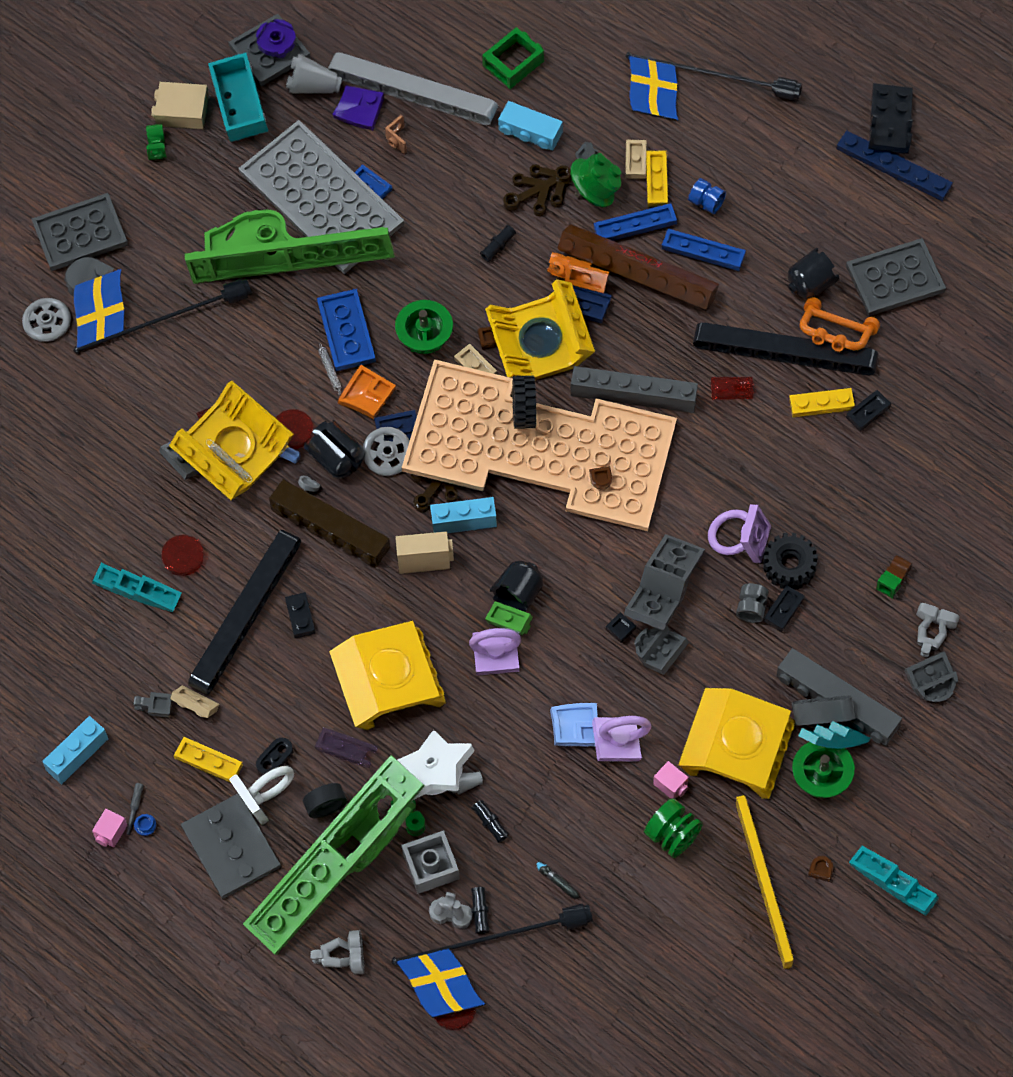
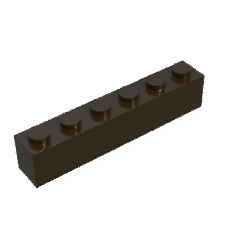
(329, 523)

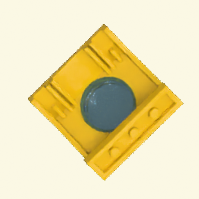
(542, 334)

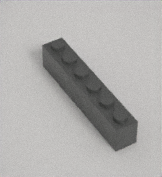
(634, 389)
(818, 682)

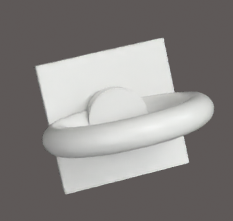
(252, 796)

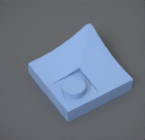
(574, 724)

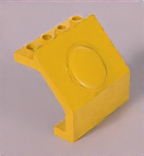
(236, 426)
(386, 672)
(738, 739)

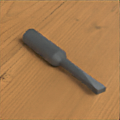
(135, 802)

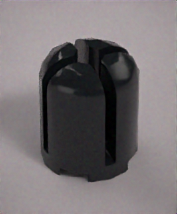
(335, 449)

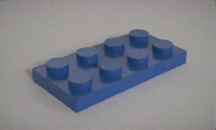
(346, 330)

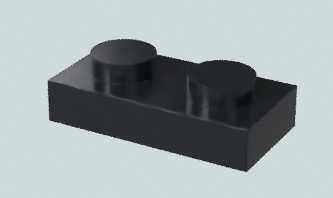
(868, 410)
(784, 608)
(300, 615)

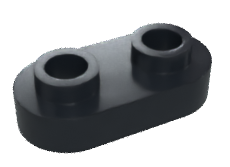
(273, 757)

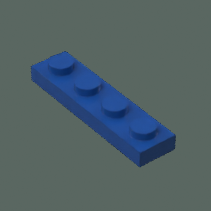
(636, 222)
(703, 249)

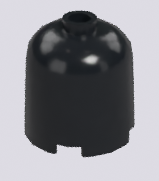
(811, 275)
(518, 585)

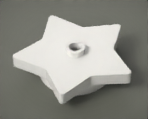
(437, 764)

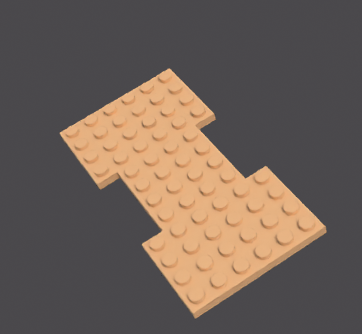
(470, 432)

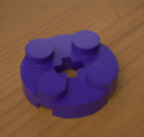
(279, 47)

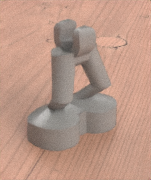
(932, 614)
(451, 910)
(354, 946)

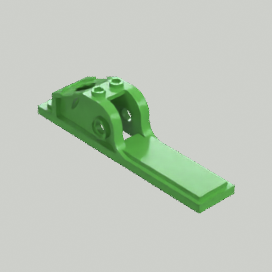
(267, 232)
(324, 867)

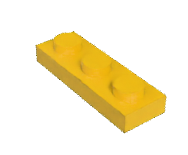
(656, 178)
(821, 402)
(207, 759)

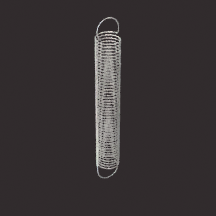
(334, 378)
(220, 454)

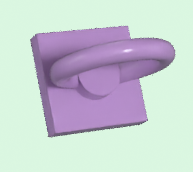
(753, 533)
(495, 651)
(618, 737)

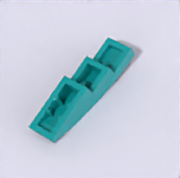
(136, 588)
(835, 737)
(893, 880)

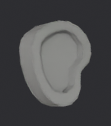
(308, 484)

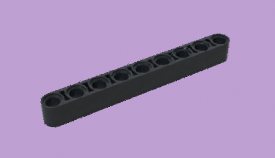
(783, 349)
(244, 612)

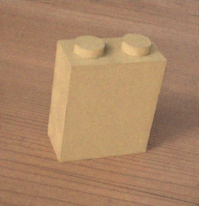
(181, 105)
(424, 552)

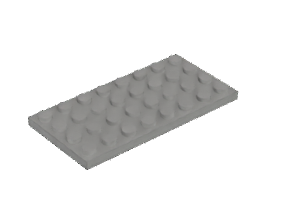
(316, 187)

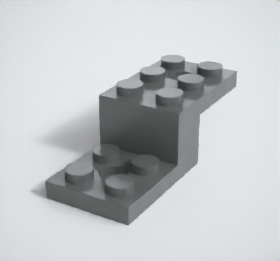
(664, 582)

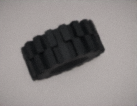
(524, 402)
(792, 547)

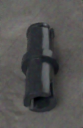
(497, 243)
(490, 821)
(480, 910)

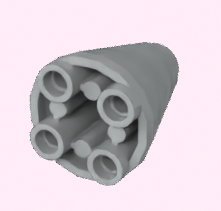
(311, 77)

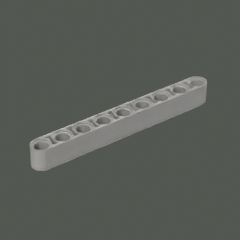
(413, 89)

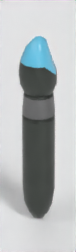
(556, 879)

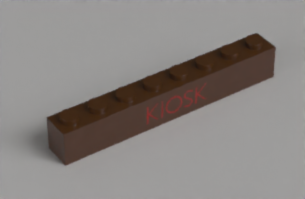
(638, 266)

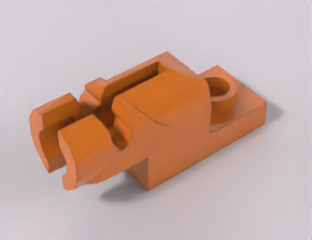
(578, 272)

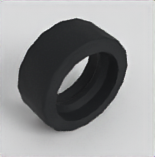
(324, 800)

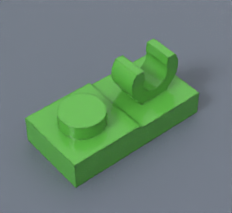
(509, 618)

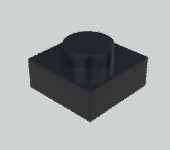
(620, 627)

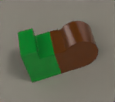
(894, 576)

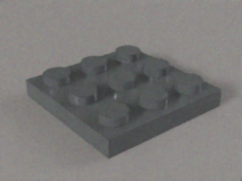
(263, 66)

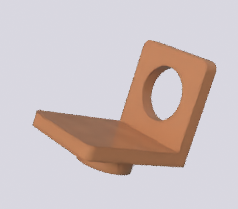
(392, 137)

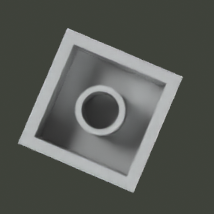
(430, 862)

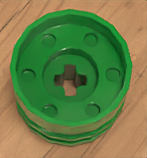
(669, 824)

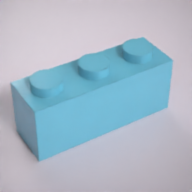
(530, 126)
(464, 515)
(75, 750)

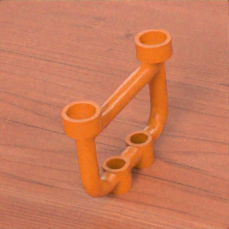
(839, 342)

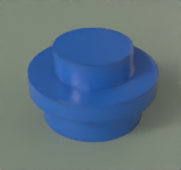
(145, 824)

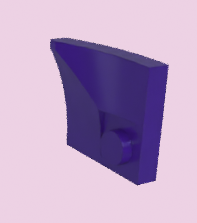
(359, 107)

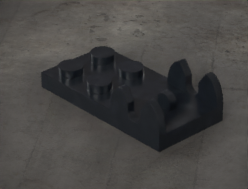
(890, 118)

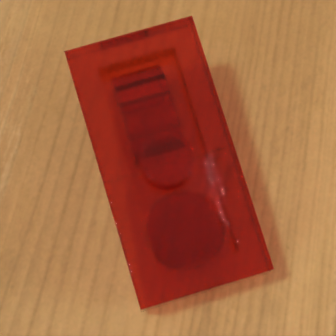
(731, 388)

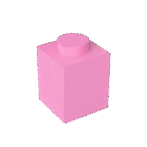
(671, 781)
(109, 828)

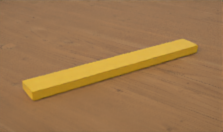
(764, 882)

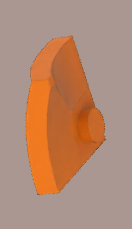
(366, 392)

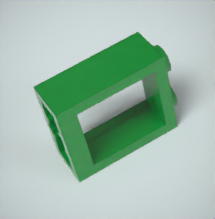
(500, 70)

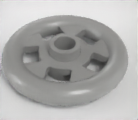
(57, 330)
(378, 436)

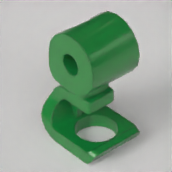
(155, 138)
(414, 822)

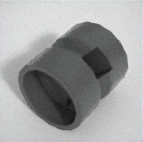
(752, 603)

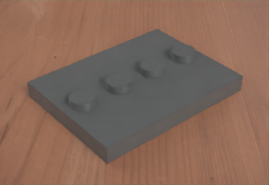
(79, 231)
(895, 277)
(230, 846)

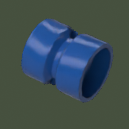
(706, 195)

